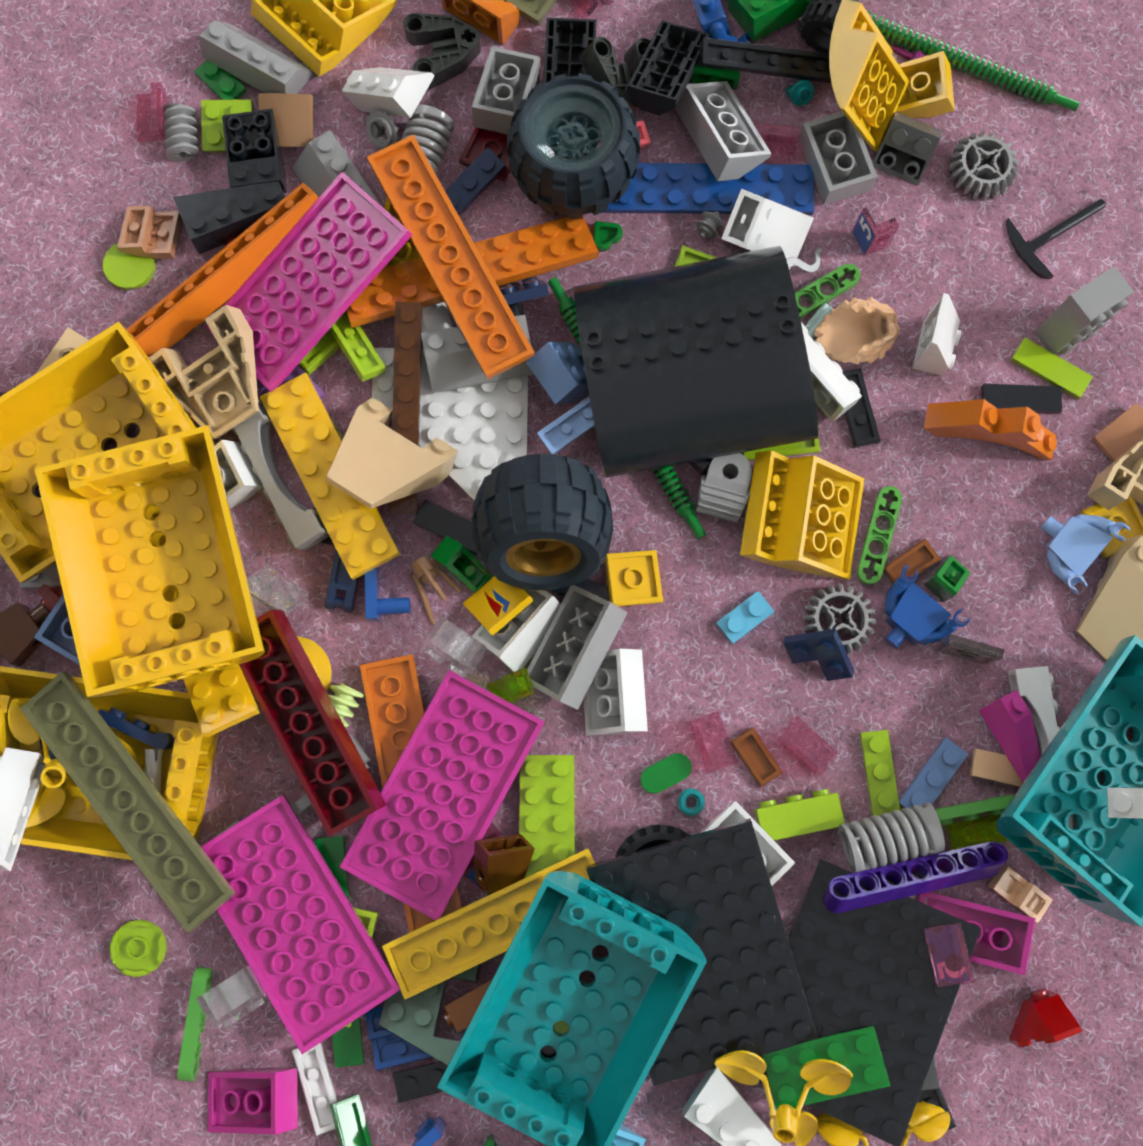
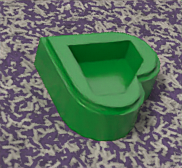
(606, 234)

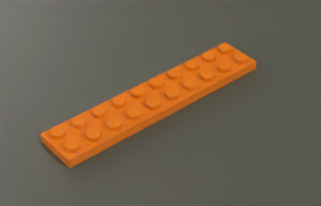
(451, 257)
(507, 257)
(394, 714)

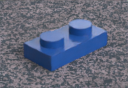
(429, 1131)

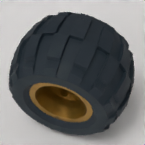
(542, 522)

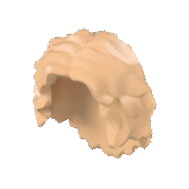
(858, 331)

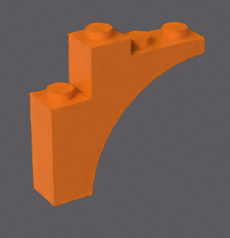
(982, 421)

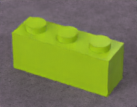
(800, 815)

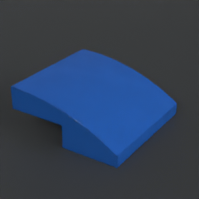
(393, 1050)

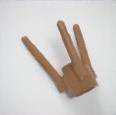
(426, 571)

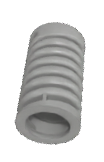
(430, 134)
(892, 842)

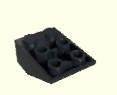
(253, 149)

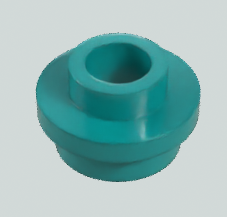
(700, 802)

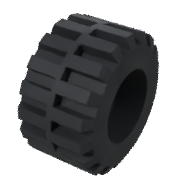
(818, 23)

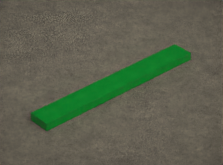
(346, 1041)

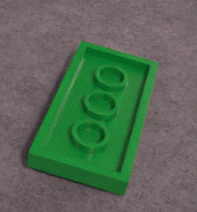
(854, 1049)

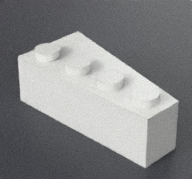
(725, 1114)

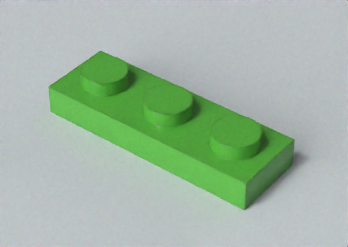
(973, 809)

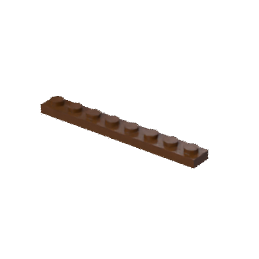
(407, 385)

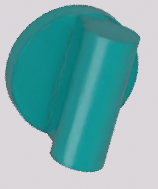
(801, 92)

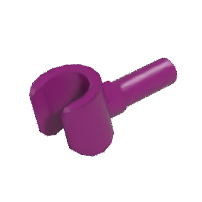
(909, 56)

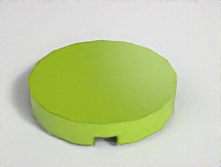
(127, 270)
(138, 939)

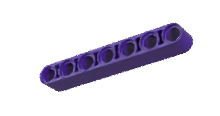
(906, 885)

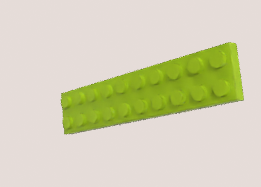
(548, 814)

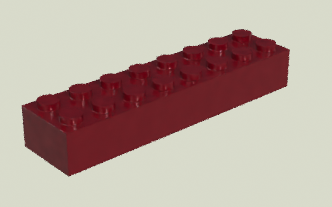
(309, 728)

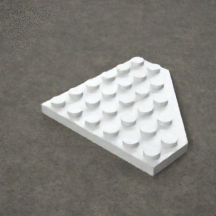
(479, 421)

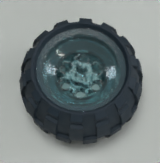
(568, 120)

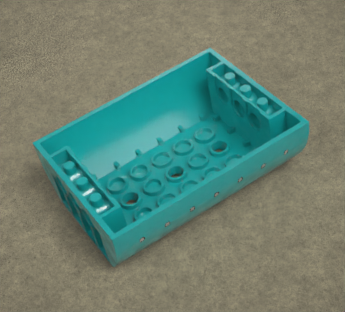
(1101, 855)

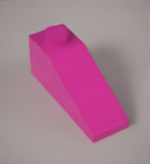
(1014, 730)

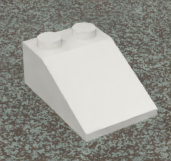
(938, 338)
(236, 472)

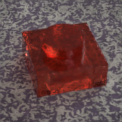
(49, 595)

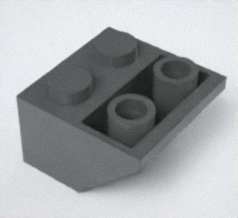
(907, 148)

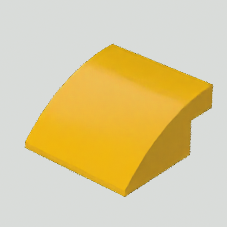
(321, 30)
(864, 73)
(802, 515)

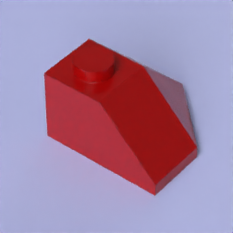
(1043, 1019)

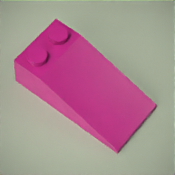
(1003, 937)

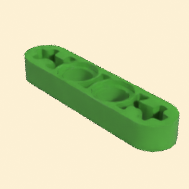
(813, 290)
(881, 536)
(194, 1026)

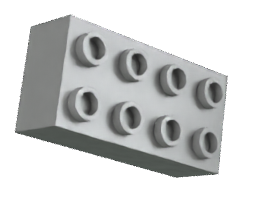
(1085, 312)
(575, 646)

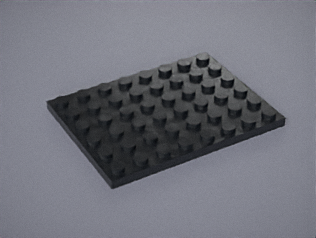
(724, 901)
(877, 972)

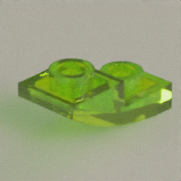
(513, 686)
(974, 832)

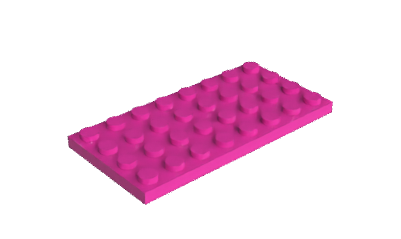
(315, 276)
(443, 795)
(297, 926)

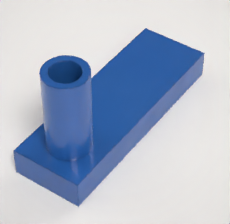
(376, 606)

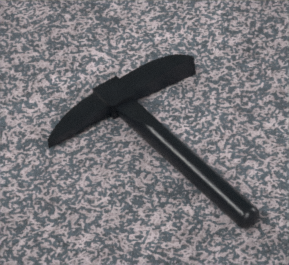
(1027, 249)

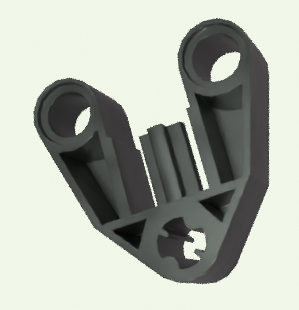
(448, 42)
(602, 65)

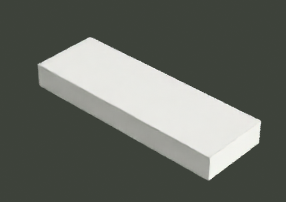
(316, 1087)

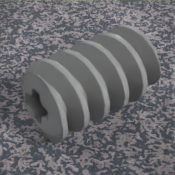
(180, 132)

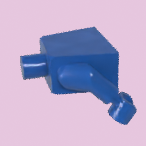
(714, 21)
(916, 614)

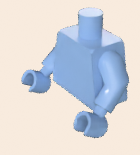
(1078, 544)

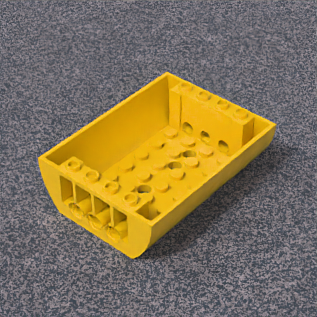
(70, 415)
(119, 579)
(184, 767)

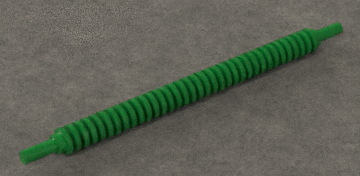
(1048, 95)
(685, 509)

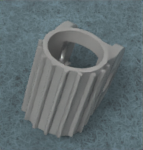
(725, 496)

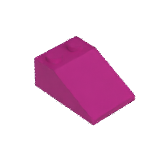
(253, 1101)

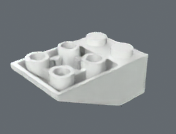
(764, 224)

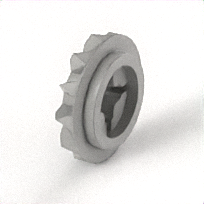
(374, 128)

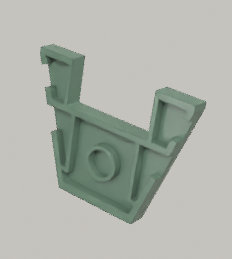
(418, 1016)

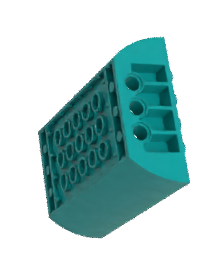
(612, 1022)

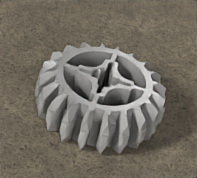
(987, 178)
(829, 612)

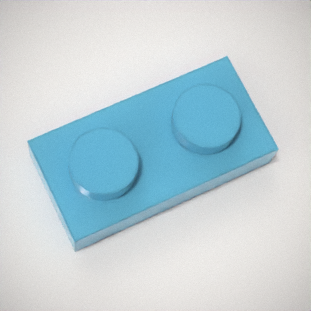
(745, 617)

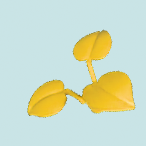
(50, 794)
(787, 1122)
(927, 1123)

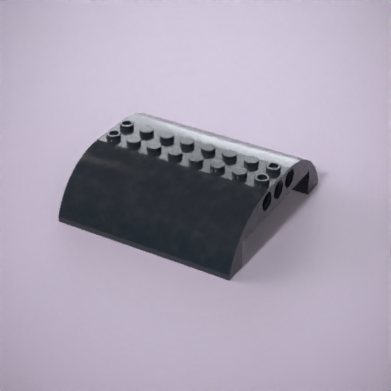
(695, 362)

